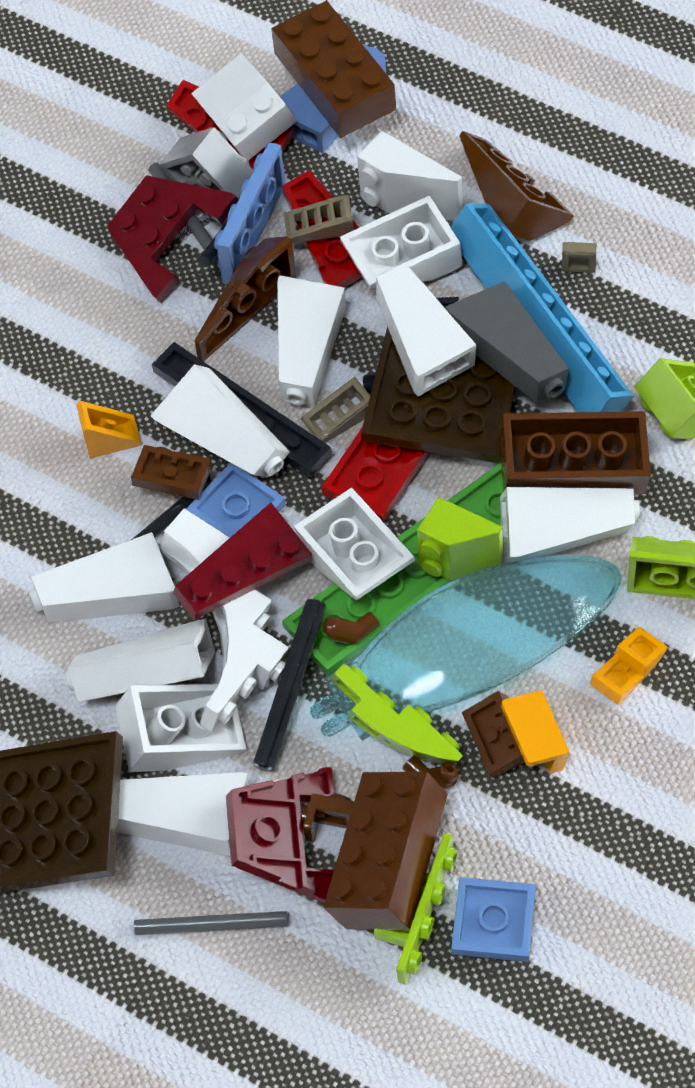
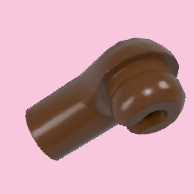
(350, 631)
(444, 775)

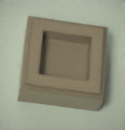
(579, 257)

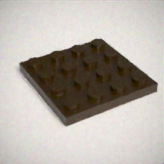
(451, 419)
(59, 811)

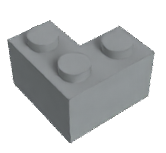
(208, 161)

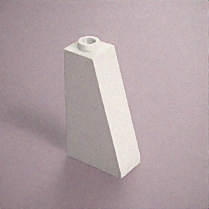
(423, 330)
(307, 333)
(218, 421)
(558, 519)
(107, 583)
(148, 660)
(179, 809)

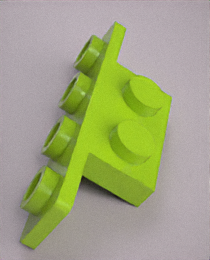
(431, 894)

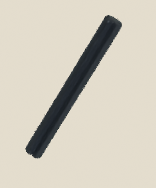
(289, 685)

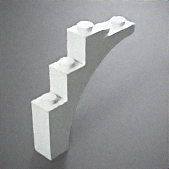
(248, 652)

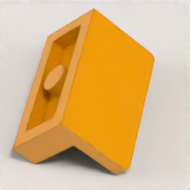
(536, 730)

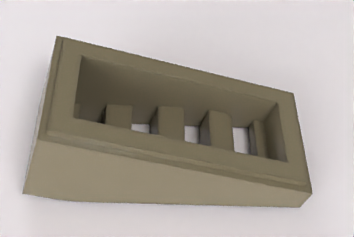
(321, 230)
(341, 396)

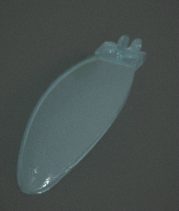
(478, 633)

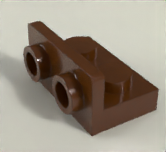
(172, 472)
(493, 735)

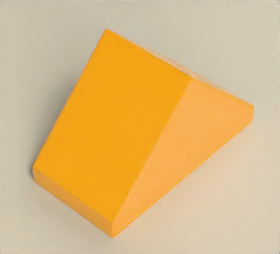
(107, 429)

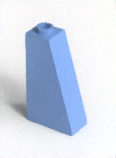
(311, 126)

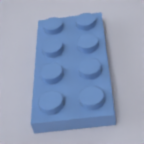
(252, 212)

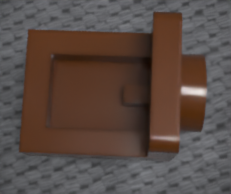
(325, 810)

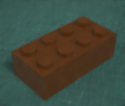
(334, 69)
(575, 450)
(386, 850)

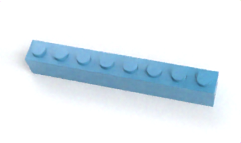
(500, 258)

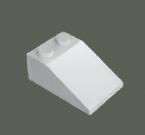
(244, 106)
(399, 175)
(409, 235)
(352, 545)
(164, 728)

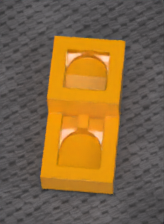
(629, 665)

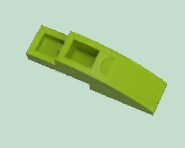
(404, 732)

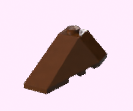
(511, 193)
(247, 292)

